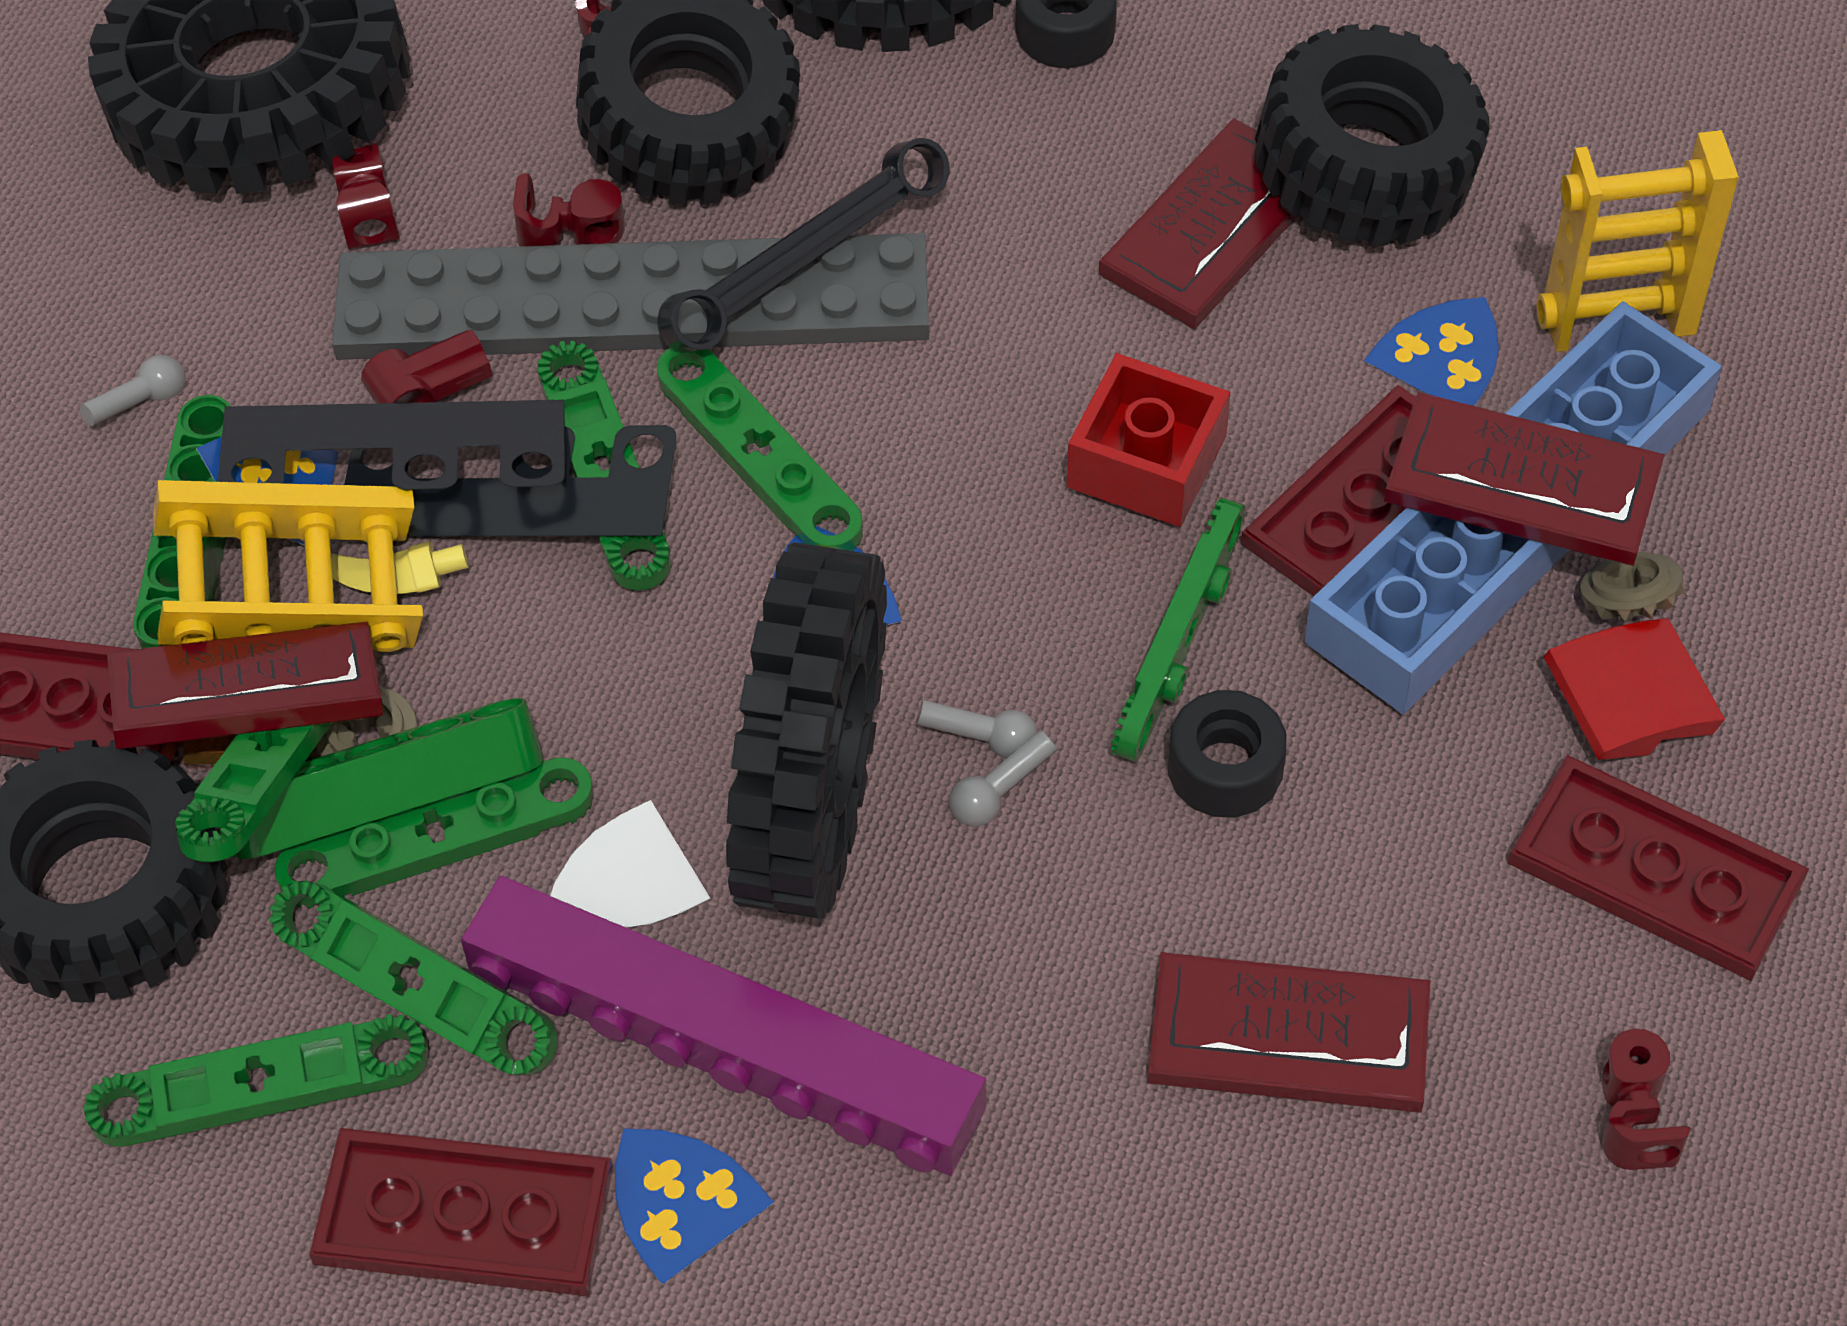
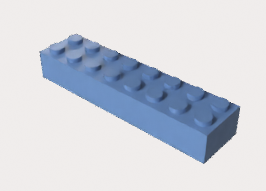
(1440, 583)

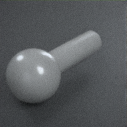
(156, 379)
(1003, 732)
(977, 799)

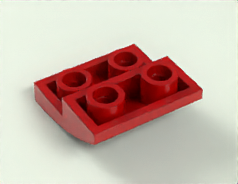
(1633, 688)

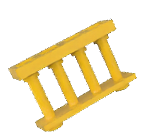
(1685, 260)
(288, 512)

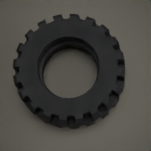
(676, 151)
(1360, 185)
(136, 929)

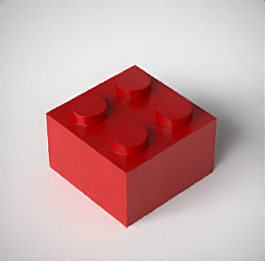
(1148, 439)

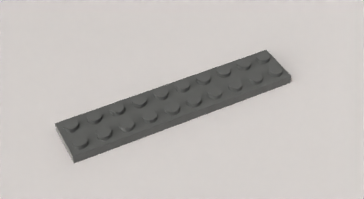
(613, 294)

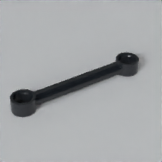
(804, 244)

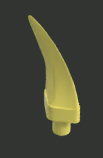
(415, 568)

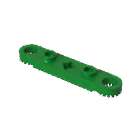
(595, 421)
(783, 479)
(1162, 670)
(243, 790)
(471, 822)
(452, 997)
(214, 1091)

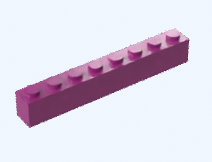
(726, 1026)

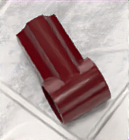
(427, 374)

